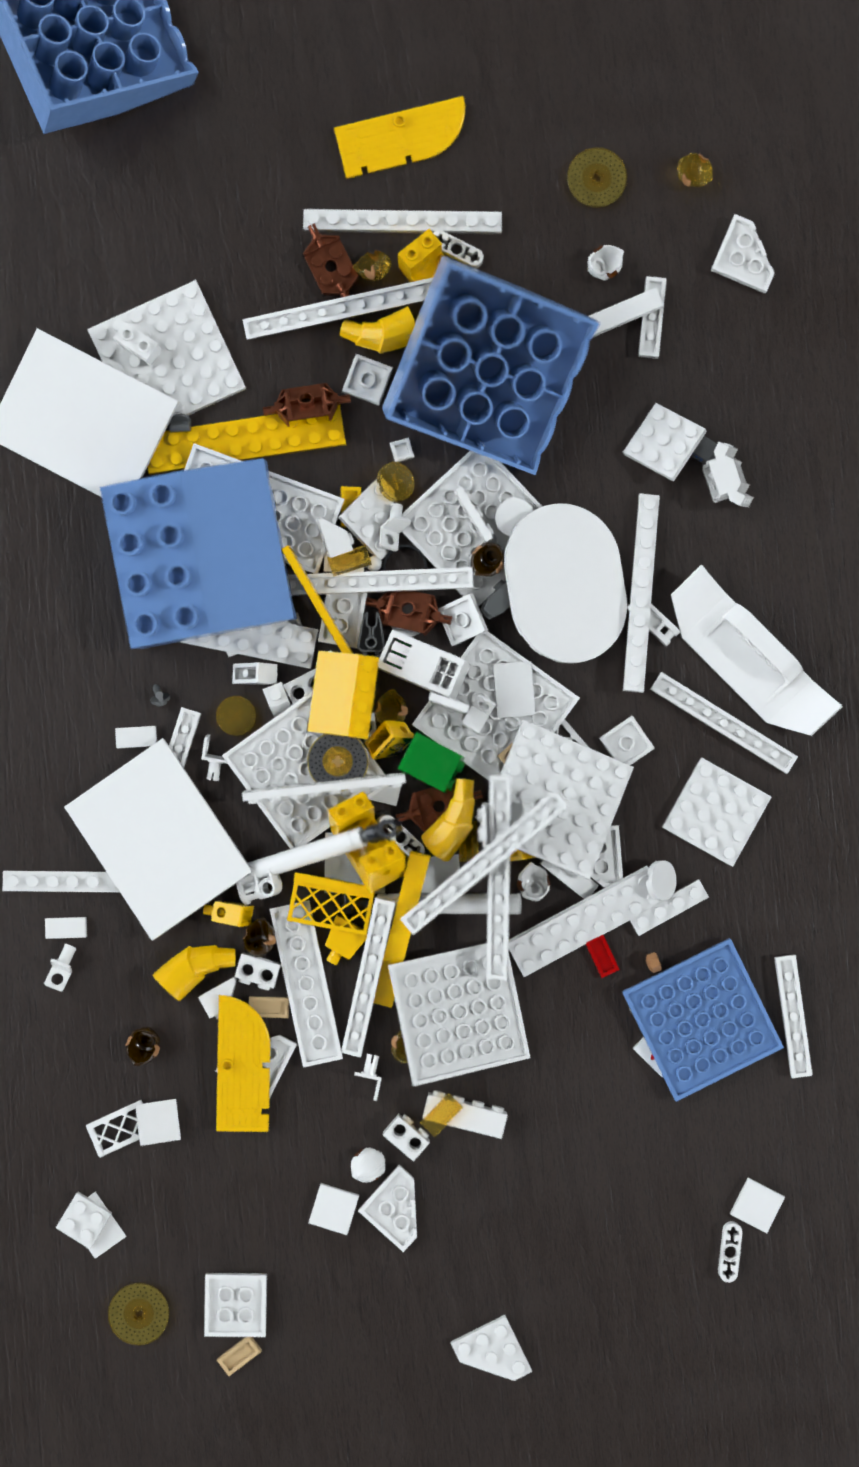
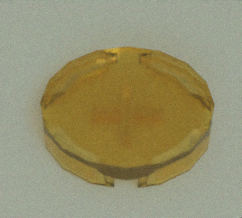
(395, 481)
(236, 715)

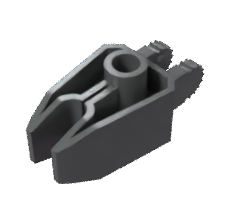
(497, 601)
(371, 644)

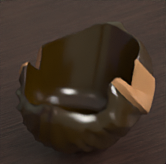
(487, 559)
(259, 938)
(142, 1046)

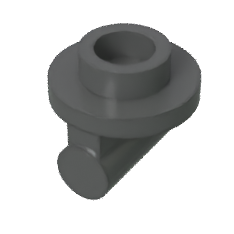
(180, 423)
(159, 698)

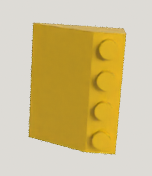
(343, 694)

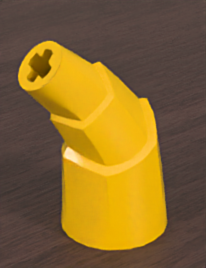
(382, 336)
(454, 825)
(190, 966)

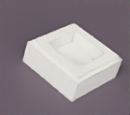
(401, 450)

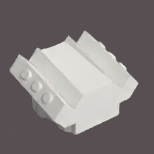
(726, 476)

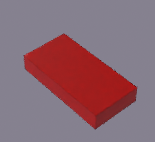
(602, 956)

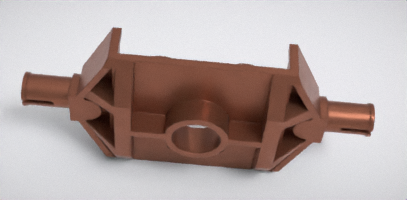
(326, 249)
(322, 403)
(420, 620)
(421, 806)

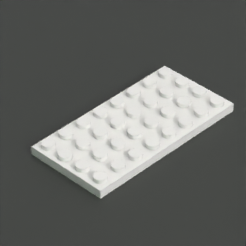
(295, 508)

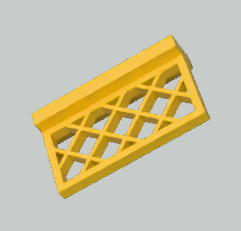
(332, 885)

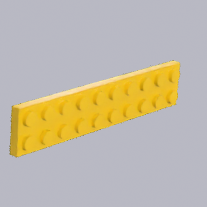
(248, 439)

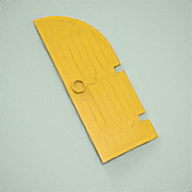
(390, 138)
(241, 1080)

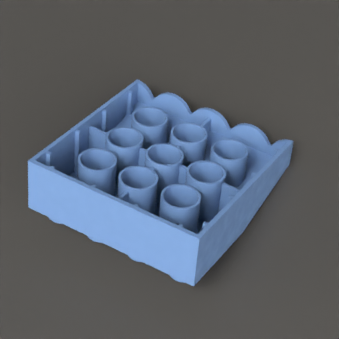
(93, 56)
(488, 365)
(198, 553)

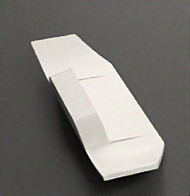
(749, 657)

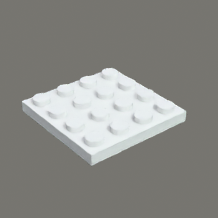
(716, 812)

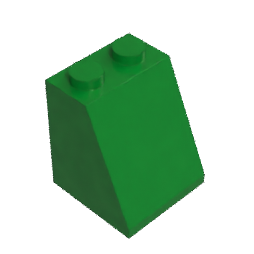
(432, 763)

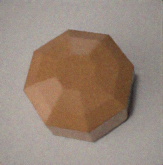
(653, 962)

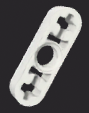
(458, 257)
(408, 836)
(723, 1265)

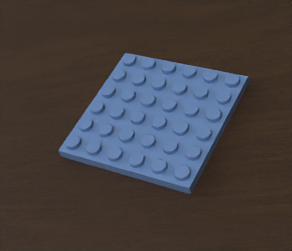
(702, 1019)

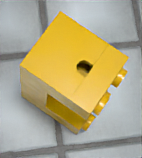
(421, 257)
(377, 862)

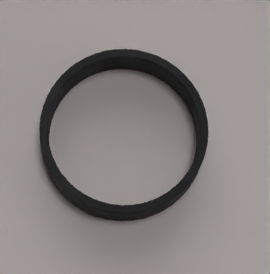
(408, 547)

